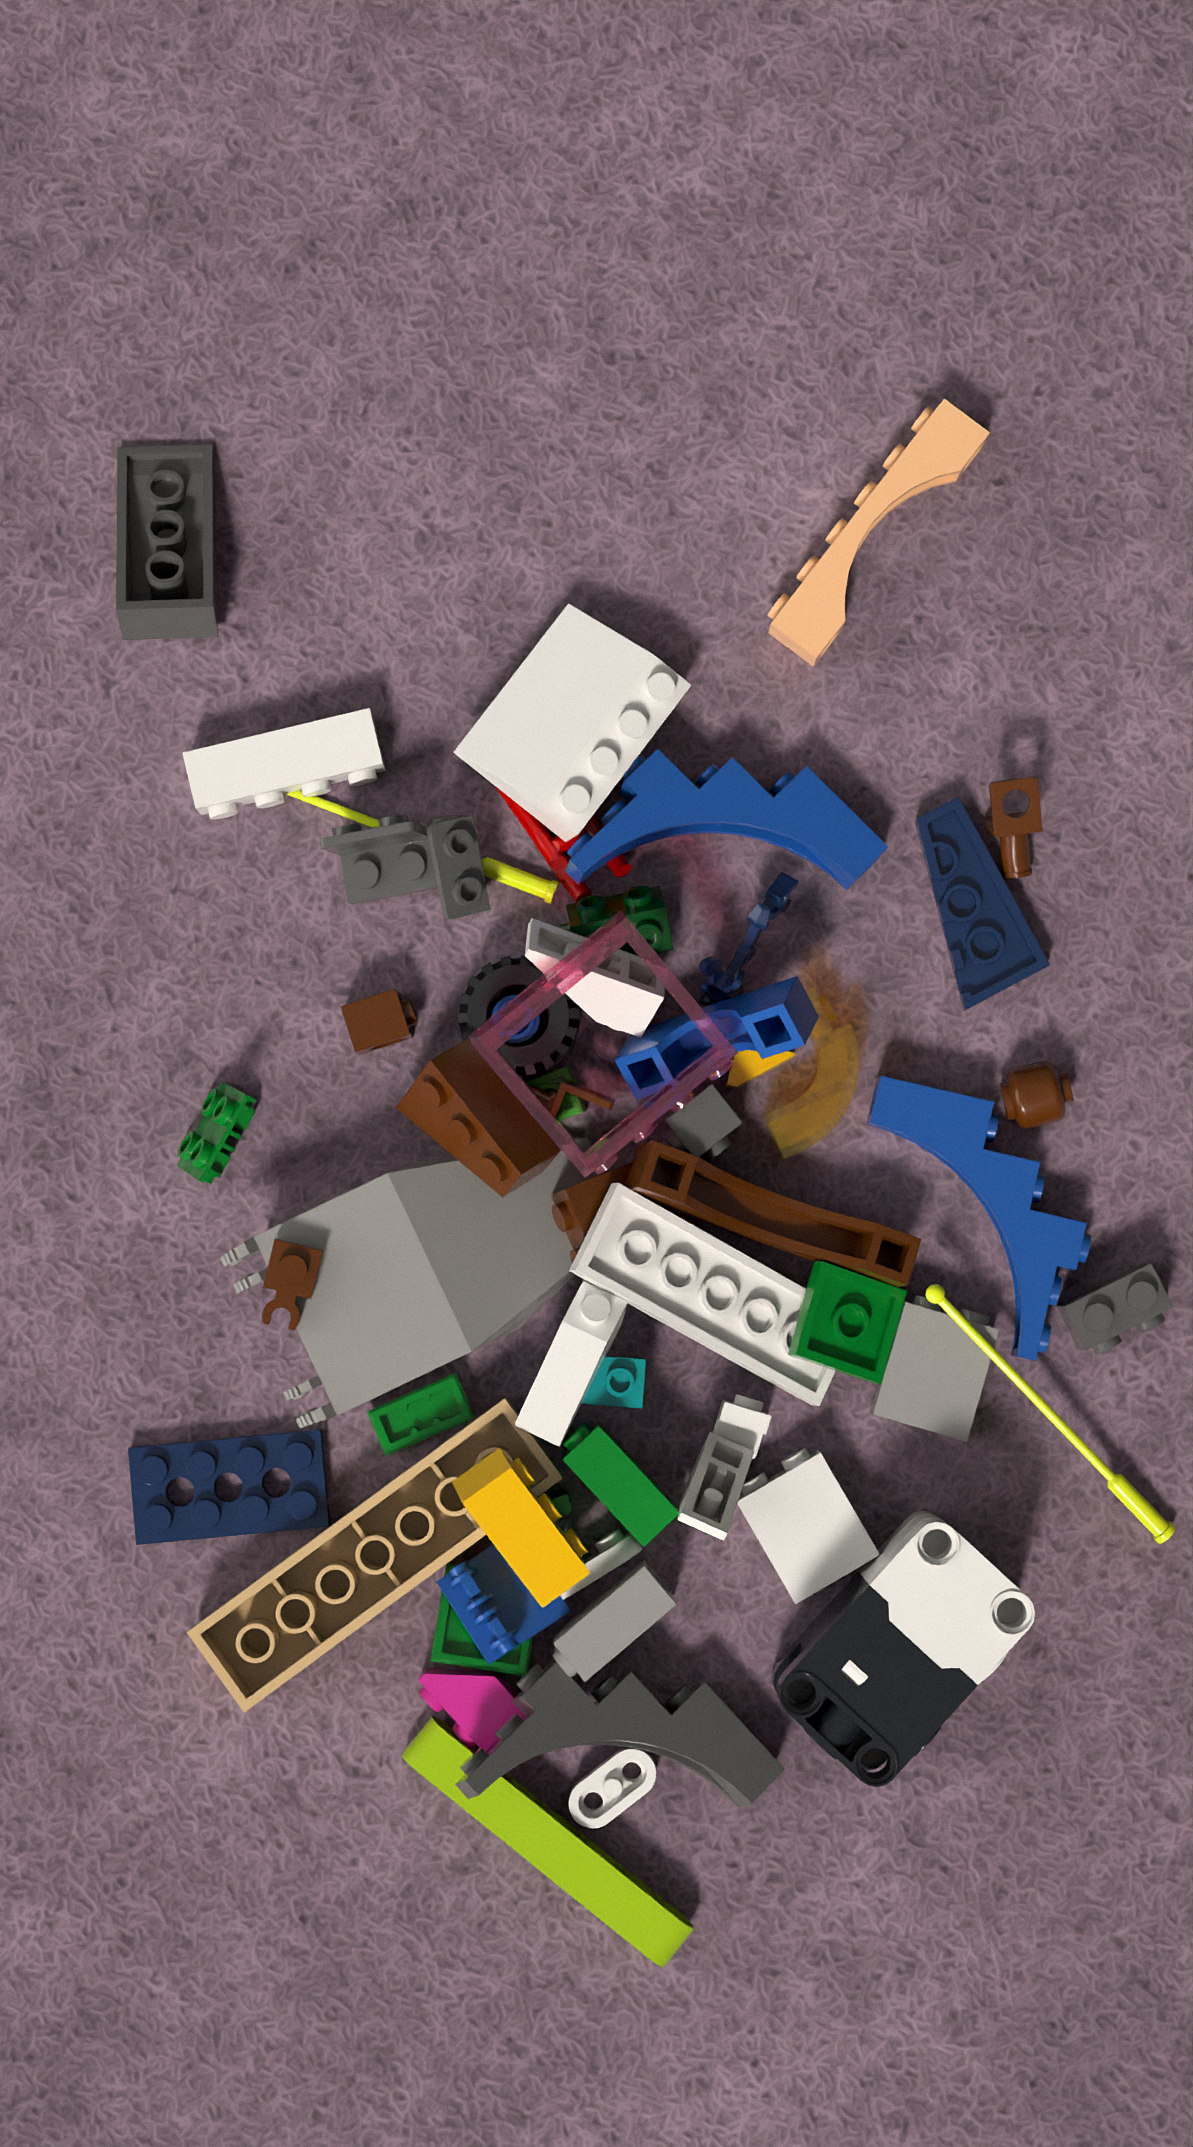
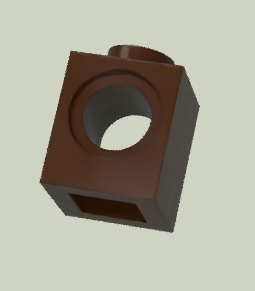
(379, 1021)

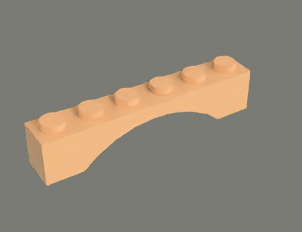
(935, 456)

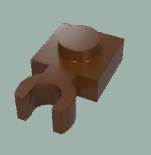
(291, 1274)

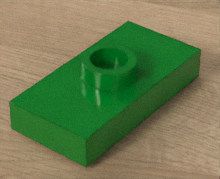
(421, 1414)

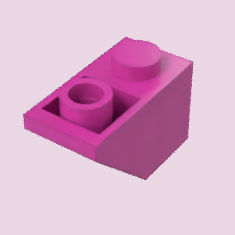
(473, 1698)

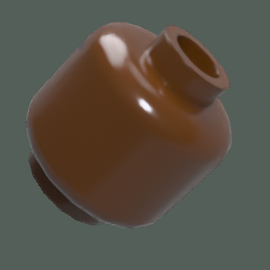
(1036, 1094)

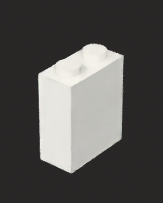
(806, 1524)

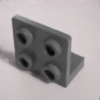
(383, 859)

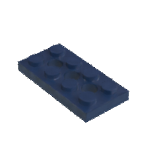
(210, 1516)

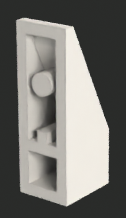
(615, 993)
(572, 1363)
(715, 1486)

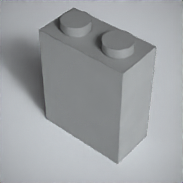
(934, 1370)
(612, 1621)

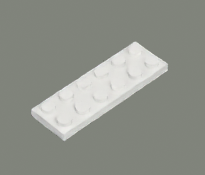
(699, 1289)

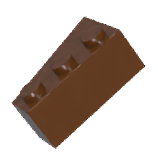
(478, 1119)

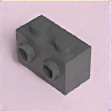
(702, 1125)
(1115, 1307)

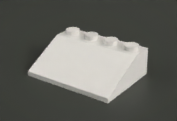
(572, 721)

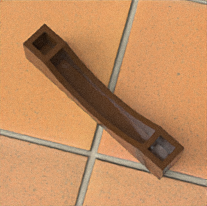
(716, 1197)

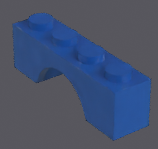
(760, 1021)

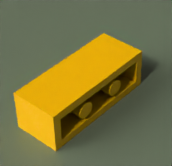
(522, 1526)

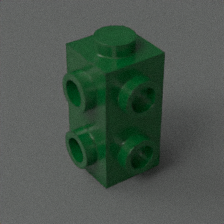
(640, 904)

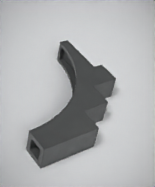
(693, 1732)

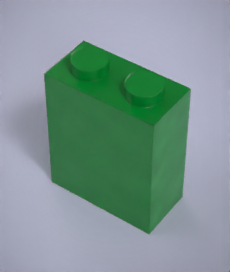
(619, 1482)

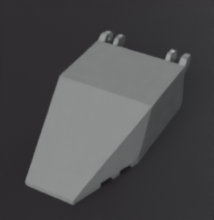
(418, 1273)

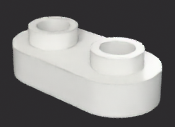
(613, 1551)
(613, 1787)

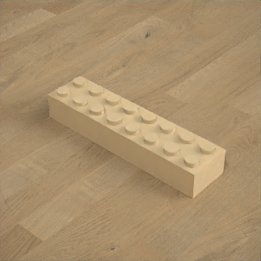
(360, 1562)

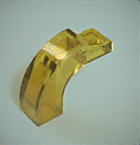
(830, 1093)

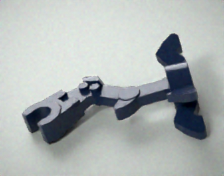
(728, 984)

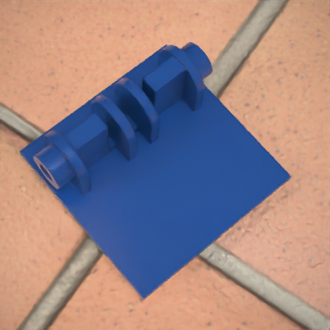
(496, 1604)

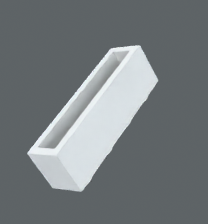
(284, 762)

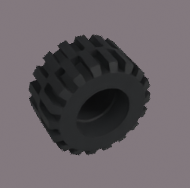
(517, 975)

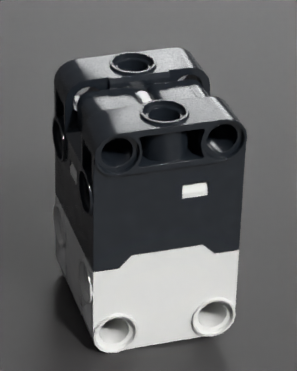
(900, 1648)

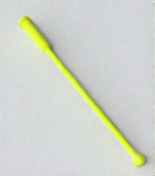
(492, 868)
(1117, 1483)

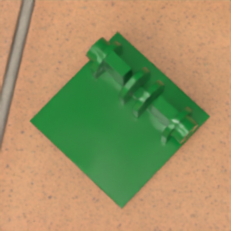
(201, 1149)

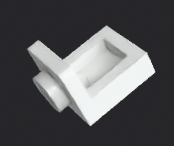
(742, 1422)

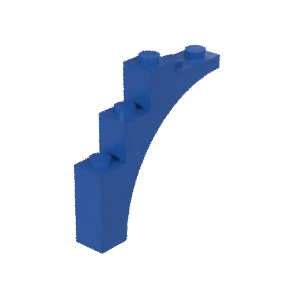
(666, 804)
(1035, 1242)

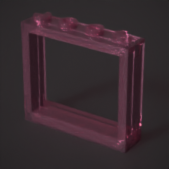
(556, 983)

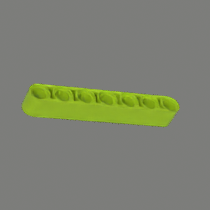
(553, 1847)

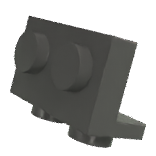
(457, 865)

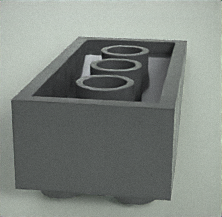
(166, 542)

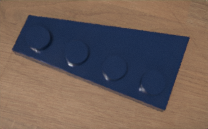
(977, 912)

